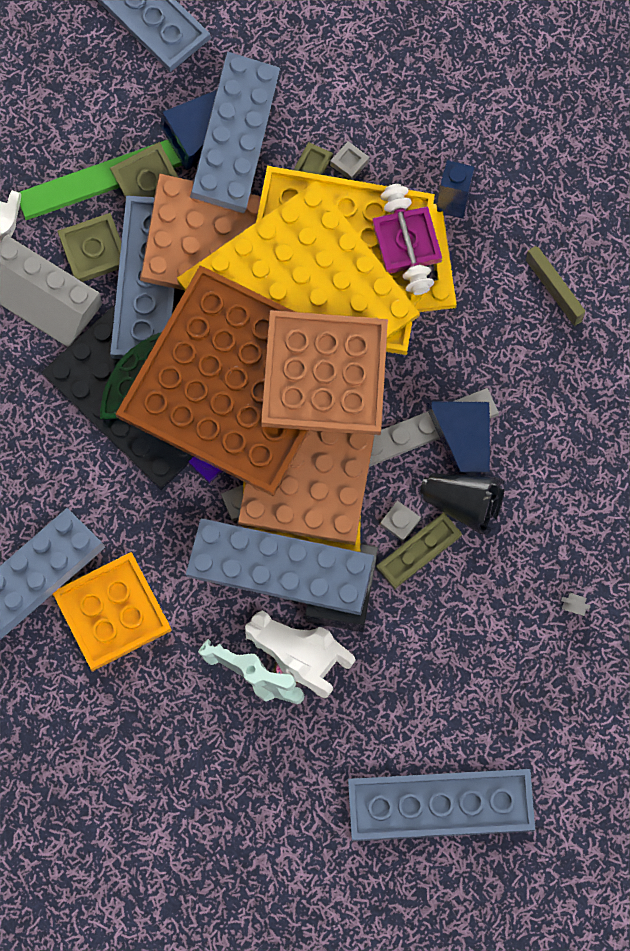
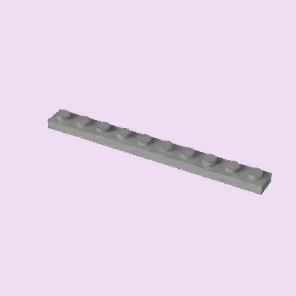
(391, 443)

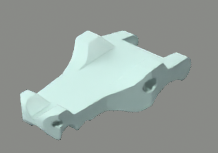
(265, 684)

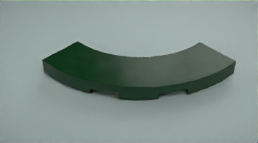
(124, 376)

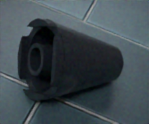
(465, 498)

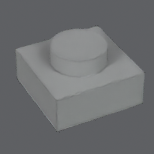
(349, 161)
(400, 521)

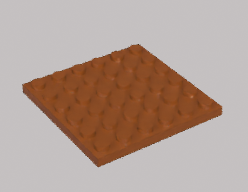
(208, 383)

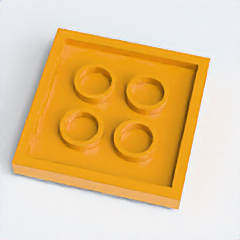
(111, 611)

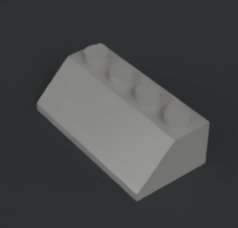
(44, 293)

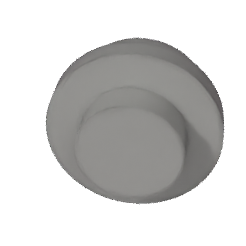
(575, 604)

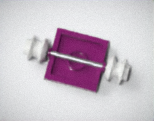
(407, 239)

